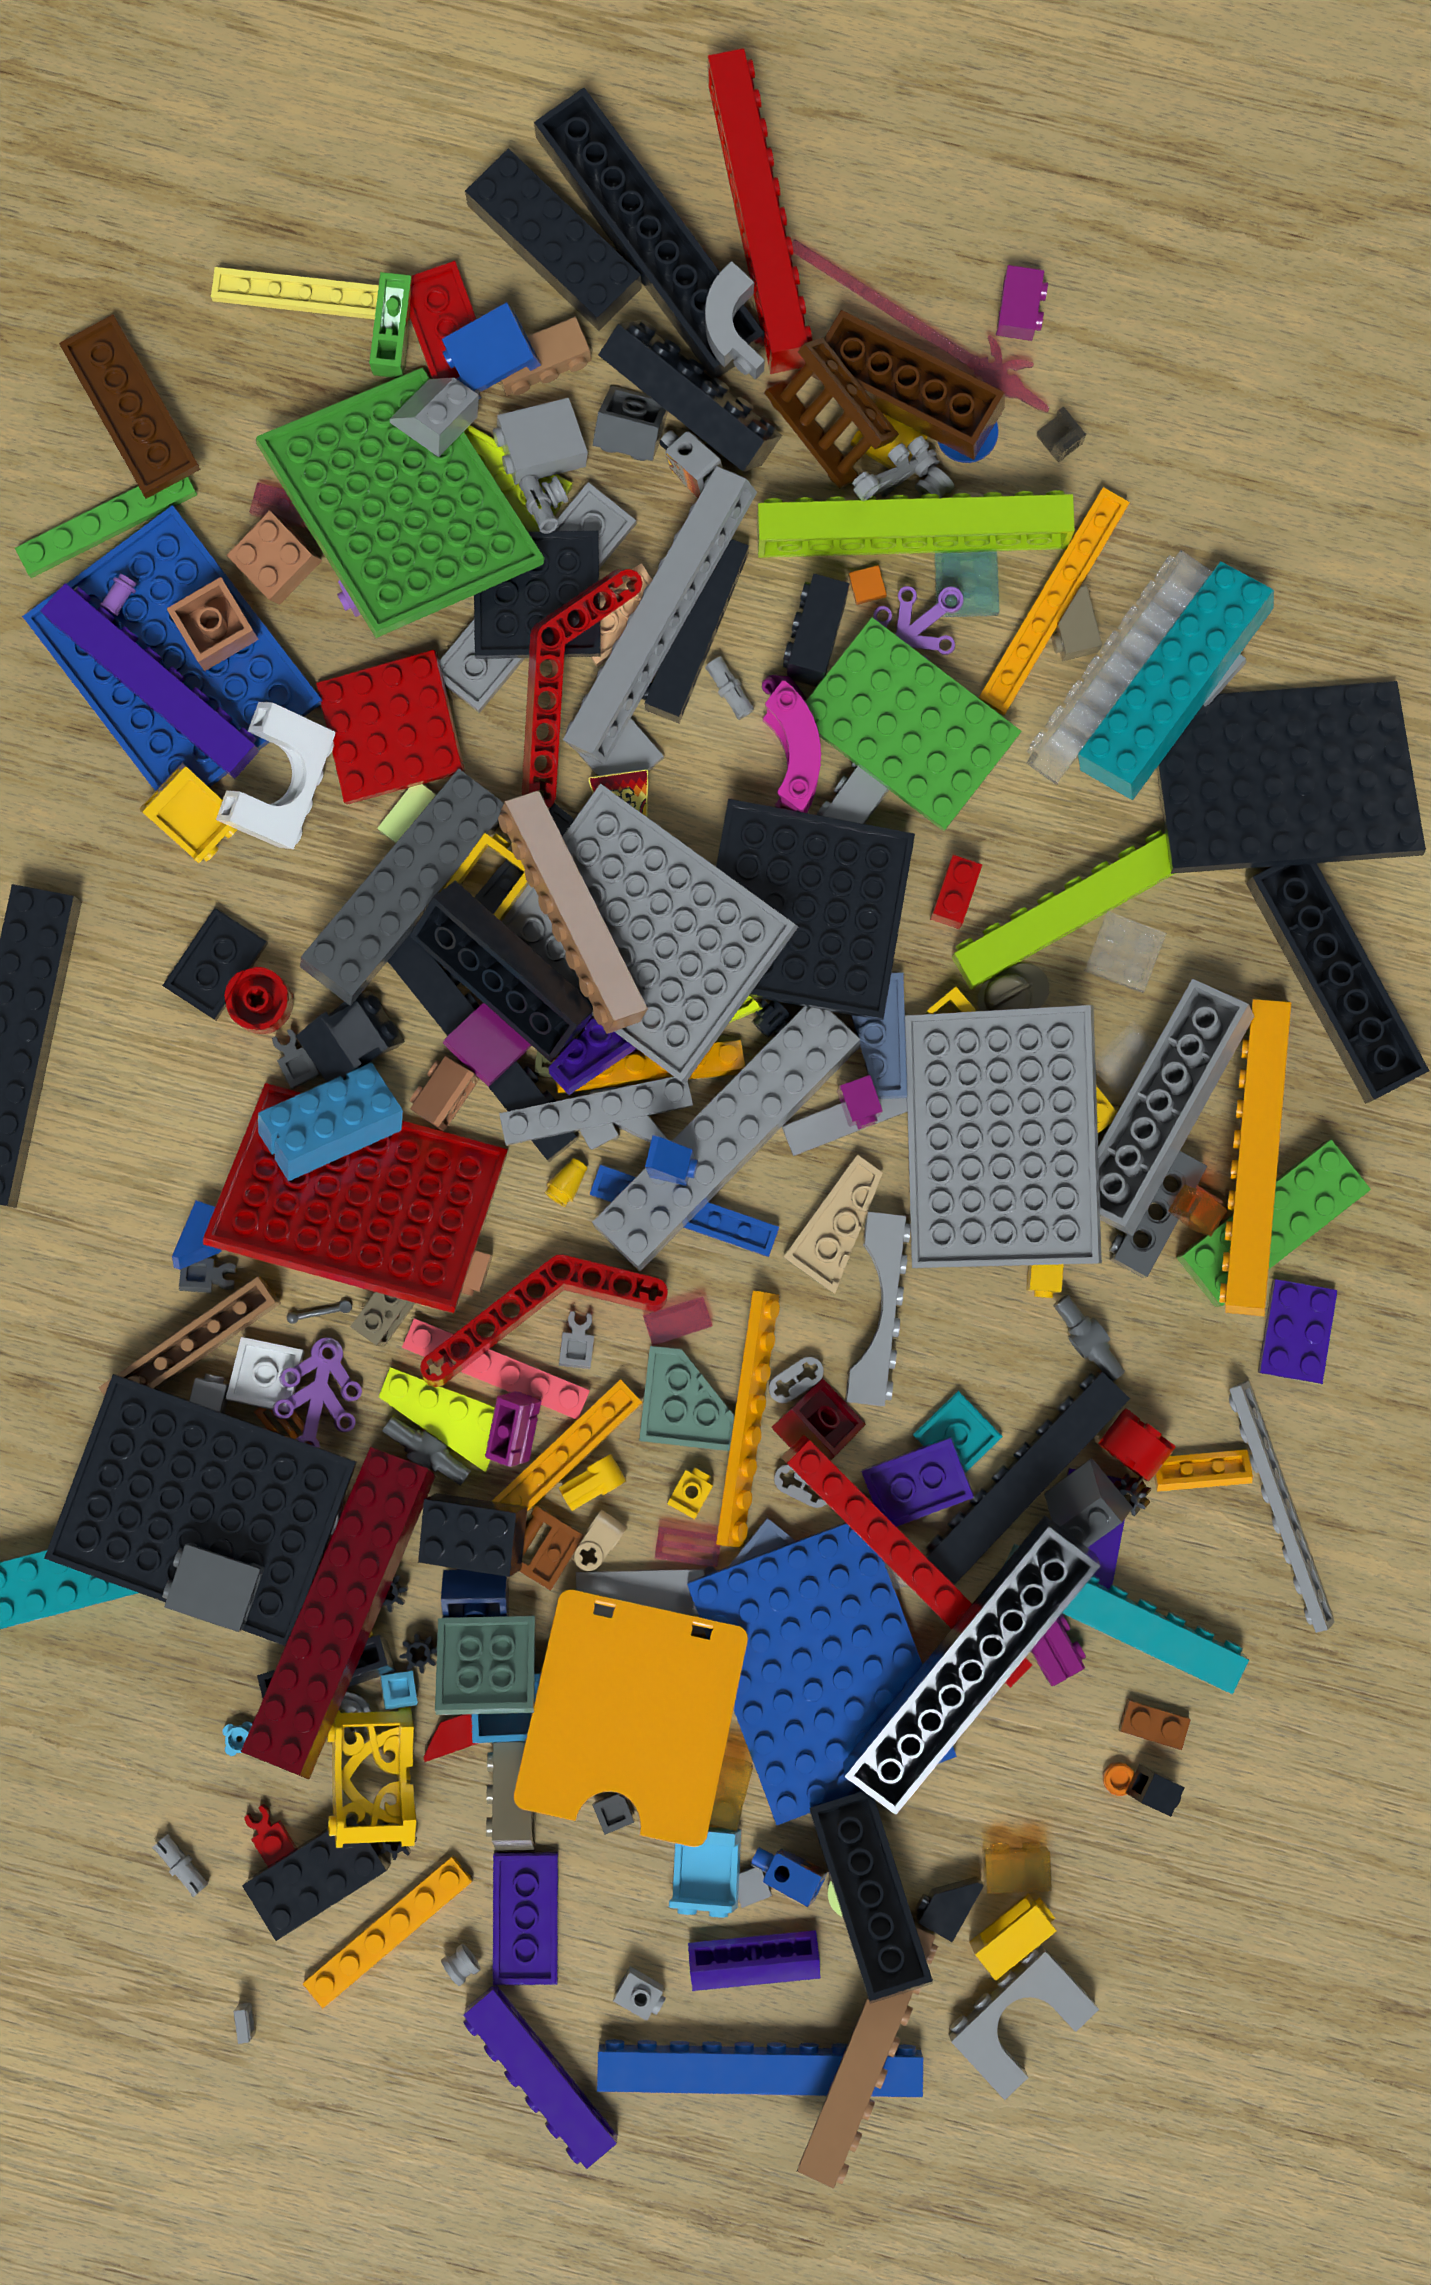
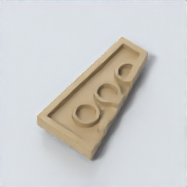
(831, 1233)

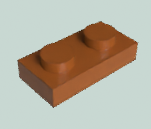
(1154, 1724)

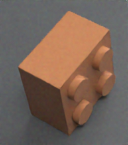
(274, 557)
(212, 624)

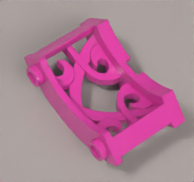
(798, 734)

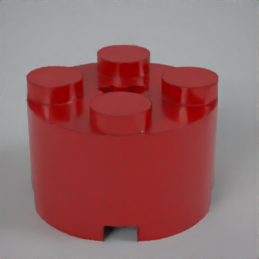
(259, 1018)
(1137, 1445)

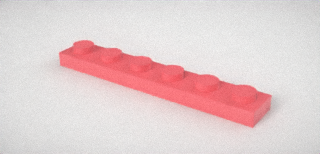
(503, 1371)

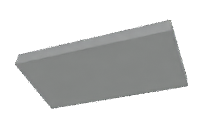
(649, 1588)

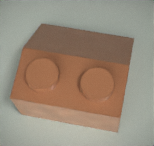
(443, 1093)

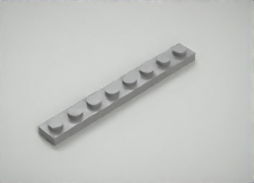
(1284, 1518)

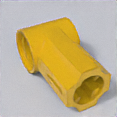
(597, 1480)

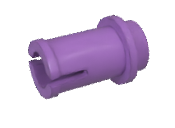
(118, 594)

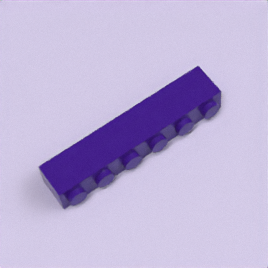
(540, 2077)

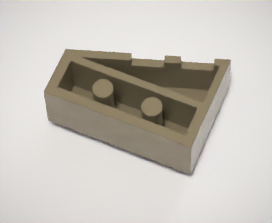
(509, 1825)

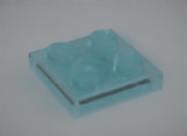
(974, 576)

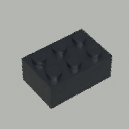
(815, 629)
(472, 1534)

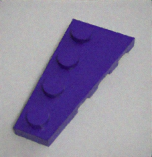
(588, 1057)

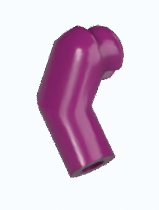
(771, 682)

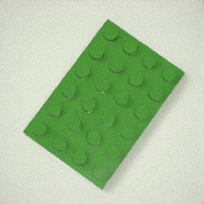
(909, 724)

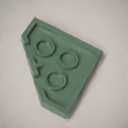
(682, 1405)

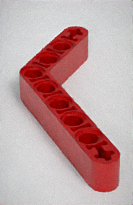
(553, 682)
(528, 1306)

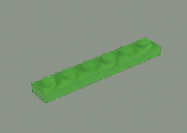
(98, 526)

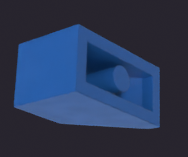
(670, 1161)
(190, 1244)

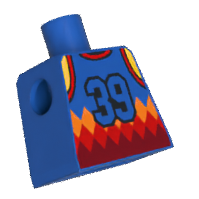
(804, 1877)

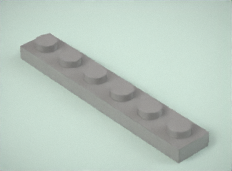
(595, 1110)

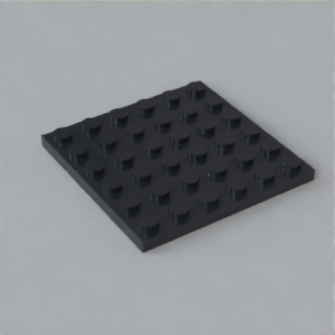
(839, 888)

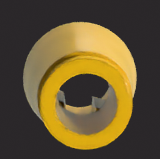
(566, 1182)

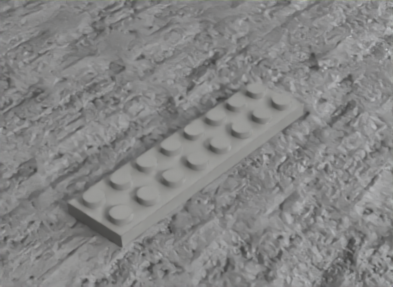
(480, 679)

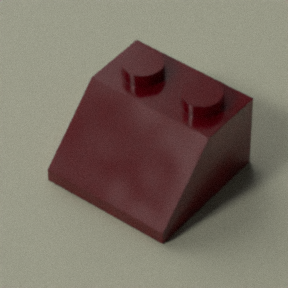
(822, 1419)

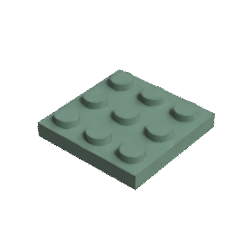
(485, 1665)

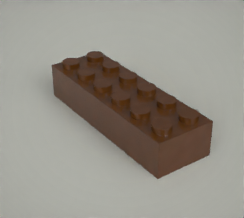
(917, 385)

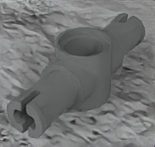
(1089, 1338)
(426, 1450)

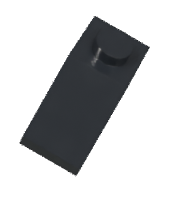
(948, 1906)

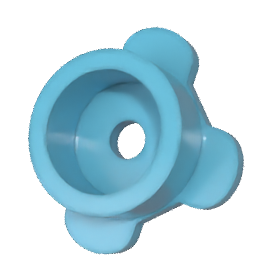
(231, 1733)

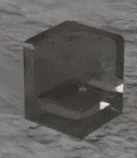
(1061, 435)

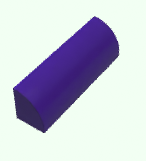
(754, 1960)

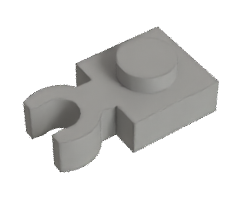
(576, 1346)

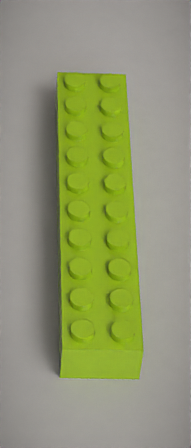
(915, 525)

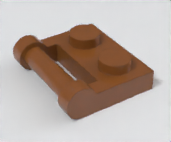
(553, 1552)

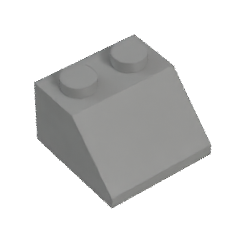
(437, 413)

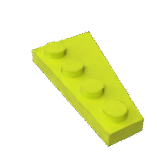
(445, 1414)

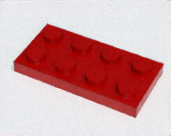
(437, 310)

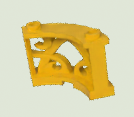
(400, 1814)

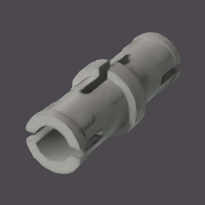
(544, 517)
(729, 688)
(180, 1865)

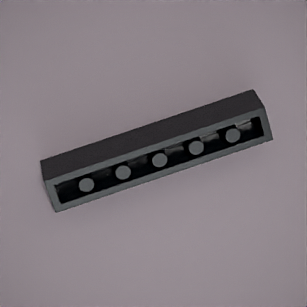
(687, 654)

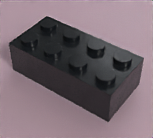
(312, 1879)

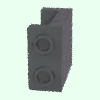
(212, 1587)

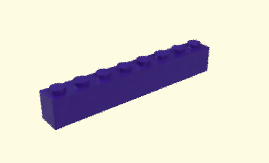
(149, 680)

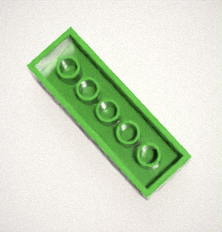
(1304, 1203)

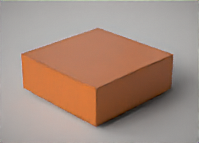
(867, 585)

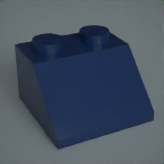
(474, 1594)

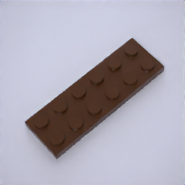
(129, 406)

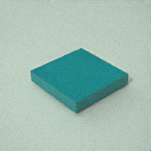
(967, 1427)

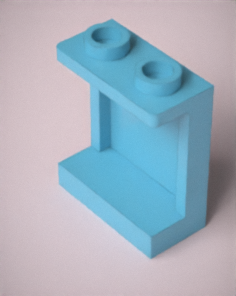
(708, 1874)

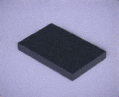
(212, 960)

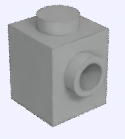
(639, 1994)

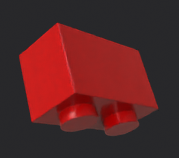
(956, 892)

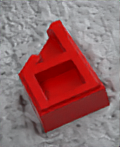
(450, 1737)

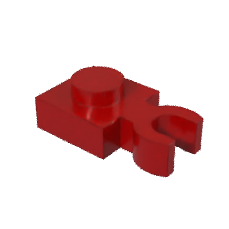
(272, 1840)

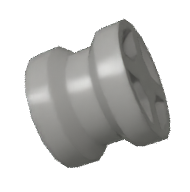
(935, 483)
(460, 1964)

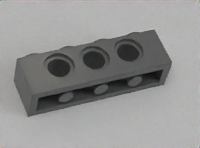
(1141, 1260)

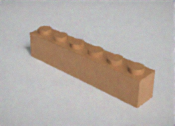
(202, 1336)

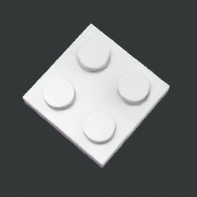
(258, 1371)

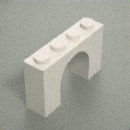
(307, 749)

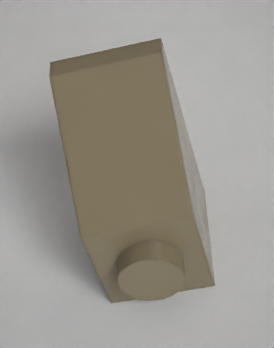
(1077, 630)

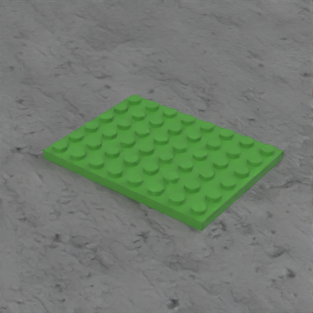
(392, 515)

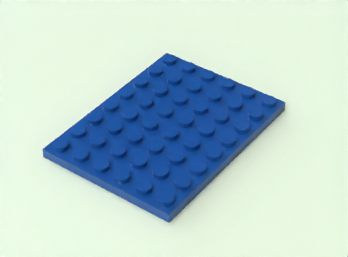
(167, 567)
(817, 1660)

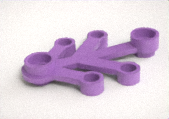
(910, 633)
(318, 1390)

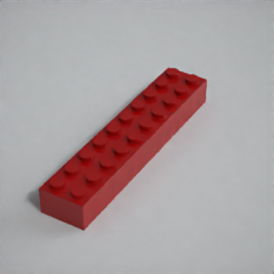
(758, 208)

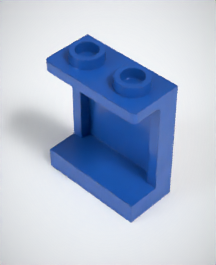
(490, 349)

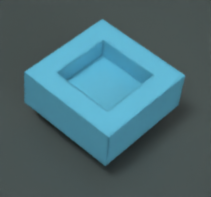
(398, 1690)

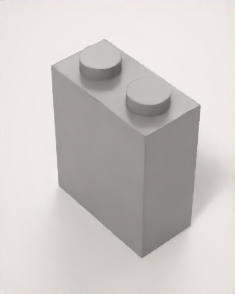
(540, 440)

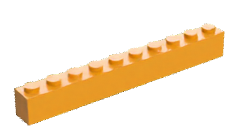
(1257, 1160)

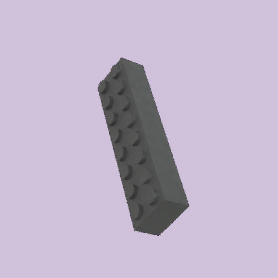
(401, 888)

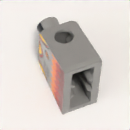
(689, 460)

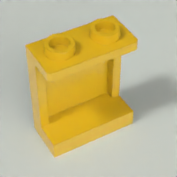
(188, 814)

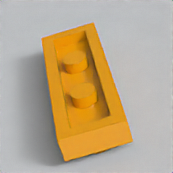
(1204, 1470)

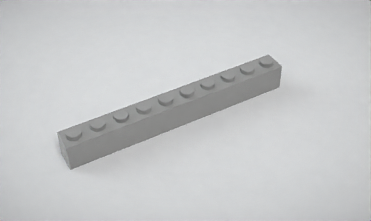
(660, 614)

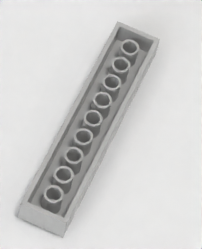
(730, 1132)

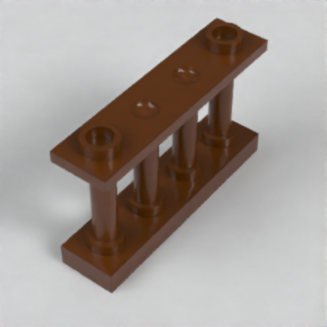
(852, 398)

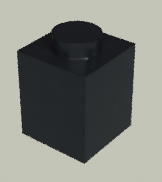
(1155, 1790)

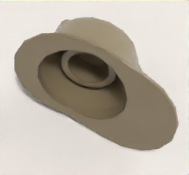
(1015, 988)

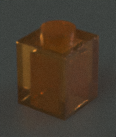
(1197, 1210)

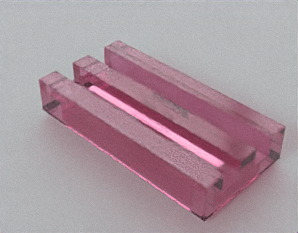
(686, 1546)

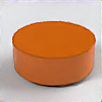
(1117, 1778)

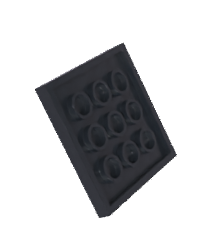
(512, 608)

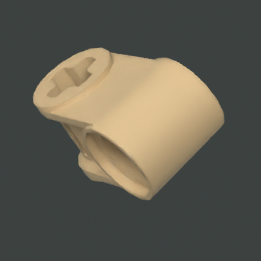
(602, 1537)

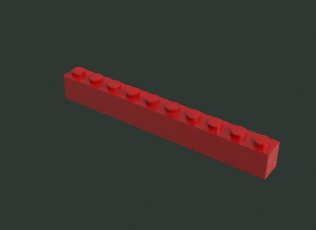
(882, 1536)

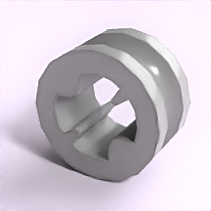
(555, 492)

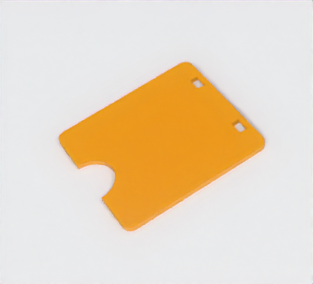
(632, 1713)

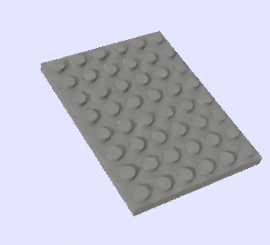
(678, 922)
(1003, 1138)

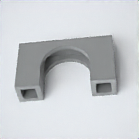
(1037, 1978)

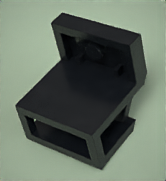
(349, 1037)

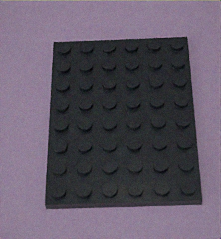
(1291, 780)
(187, 1474)

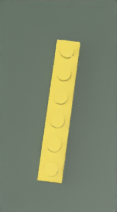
(294, 293)

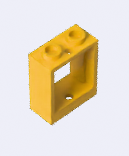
(500, 846)
(1013, 1935)

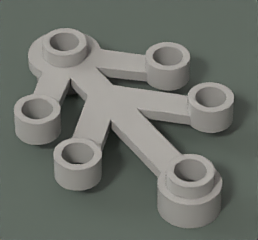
(884, 483)

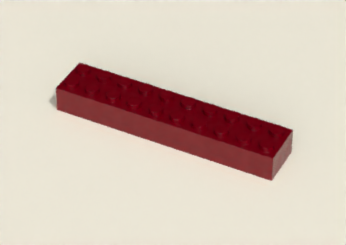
(339, 1613)

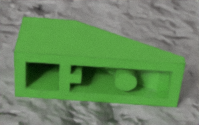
(391, 325)

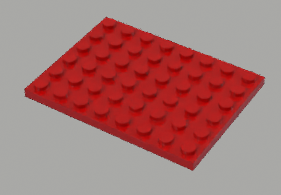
(379, 1219)

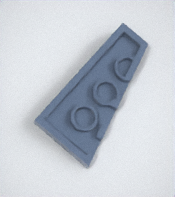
(885, 1044)

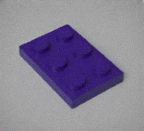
(1297, 1331)
(918, 1482)

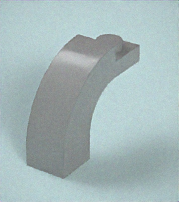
(724, 299)

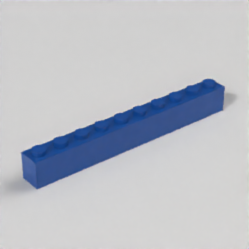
(743, 2069)

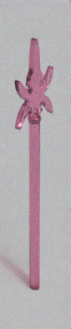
(991, 373)

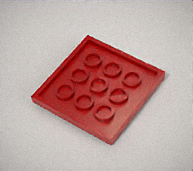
(390, 727)

